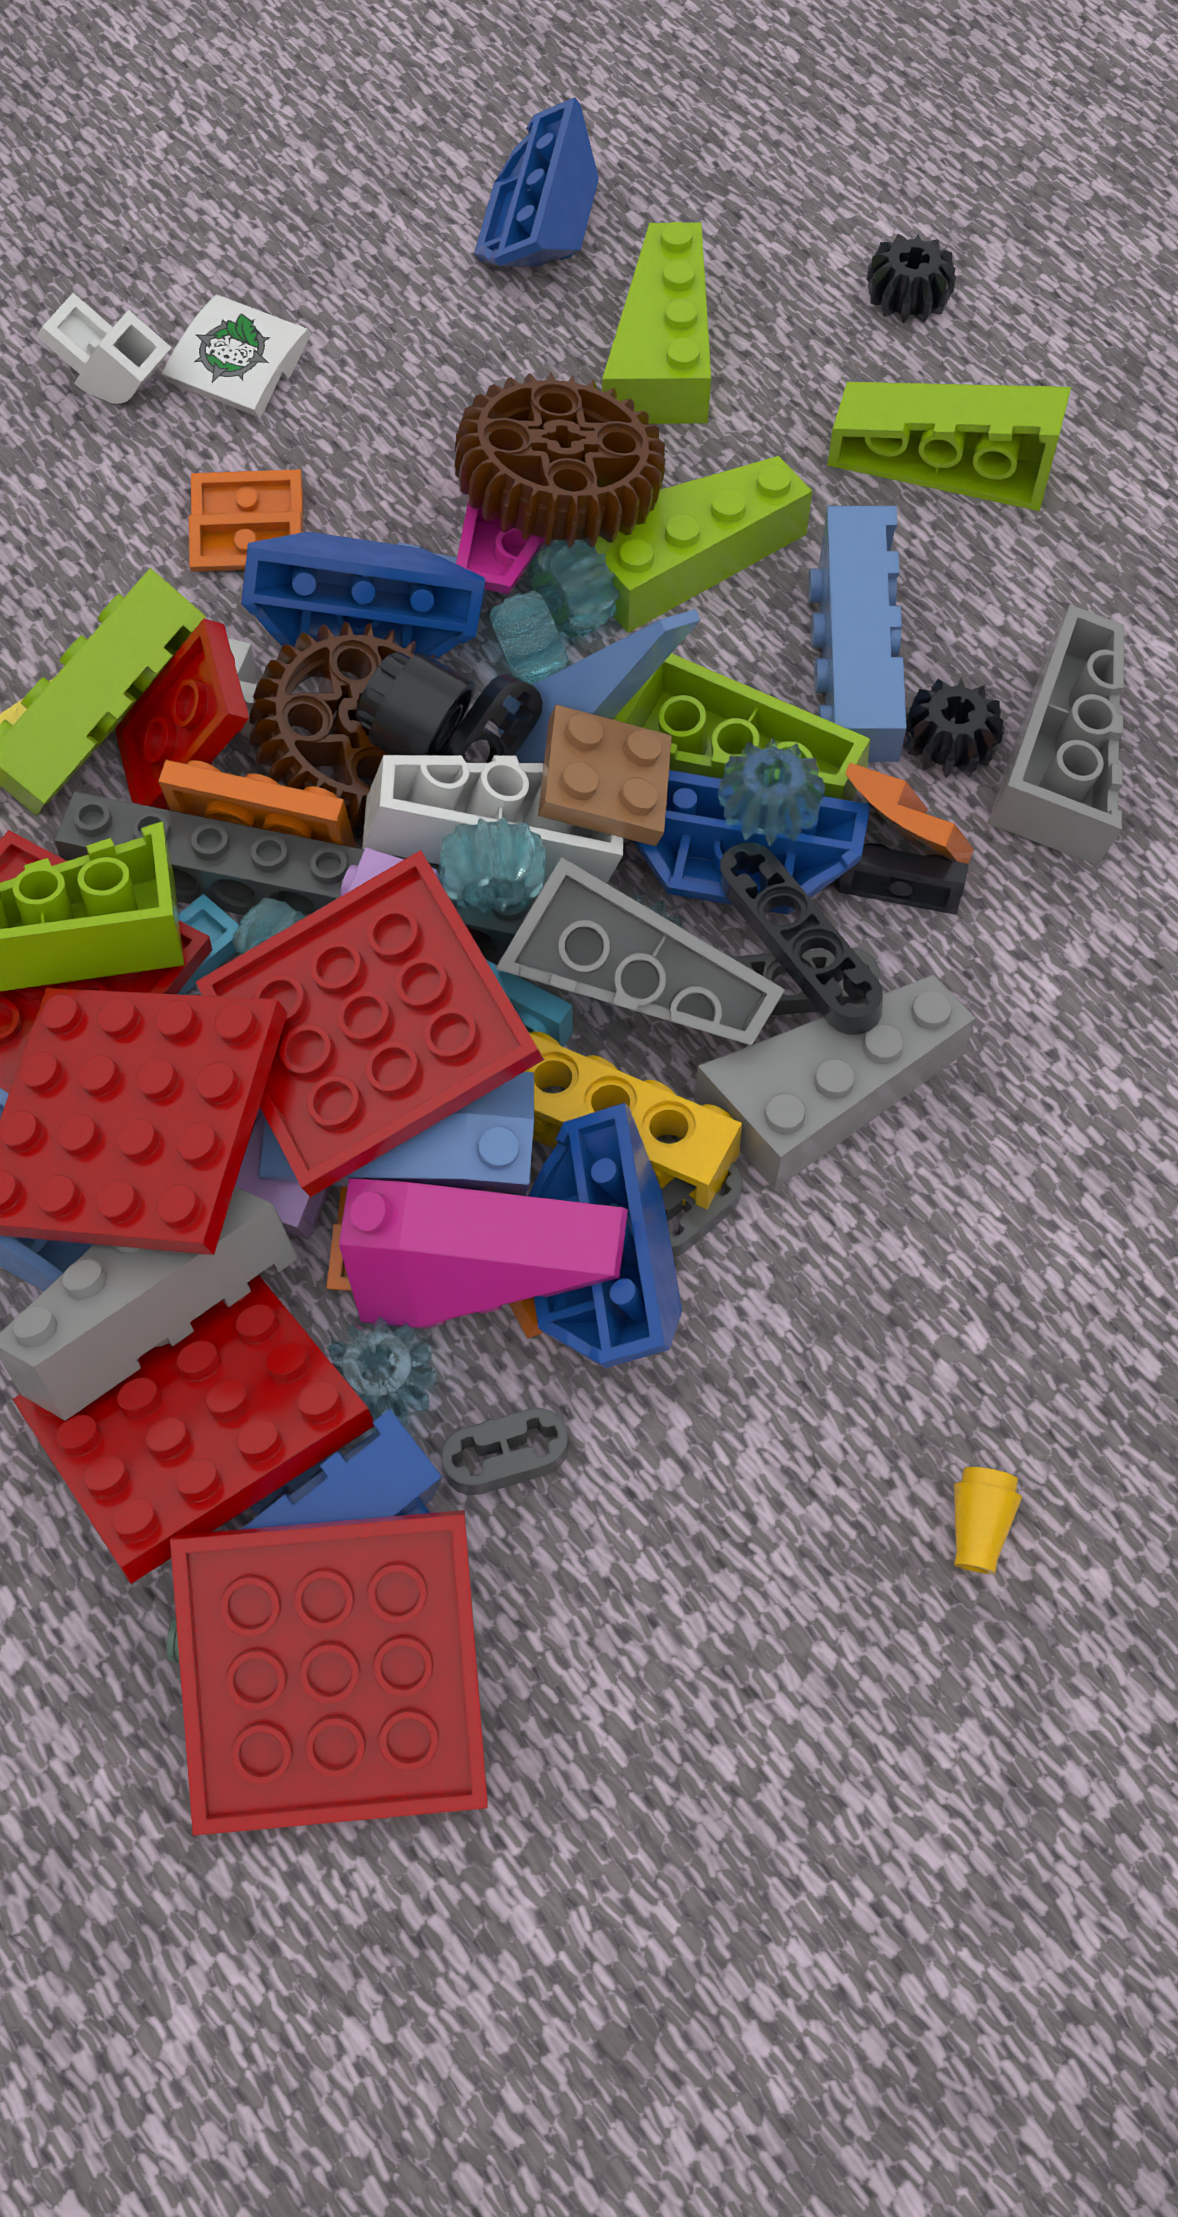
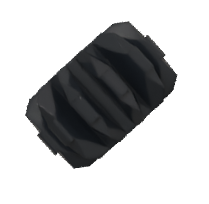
(911, 277)
(954, 727)

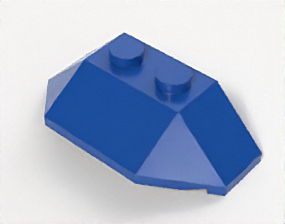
(542, 193)
(330, 579)
(698, 837)
(637, 1314)

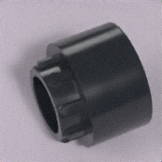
(414, 704)

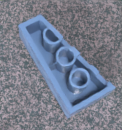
(860, 627)

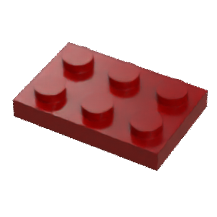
(183, 713)

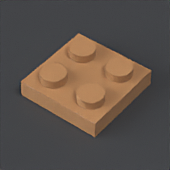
(605, 775)

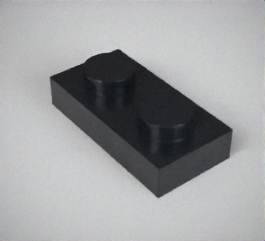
(906, 879)

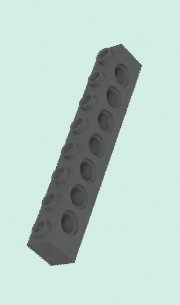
(244, 863)

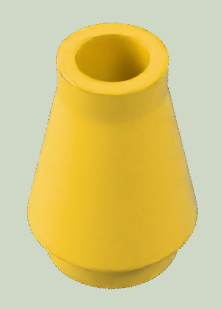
(983, 1516)

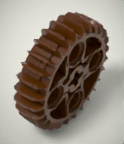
(559, 460)
(332, 743)

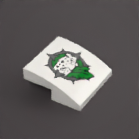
(235, 354)

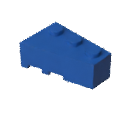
(372, 1480)

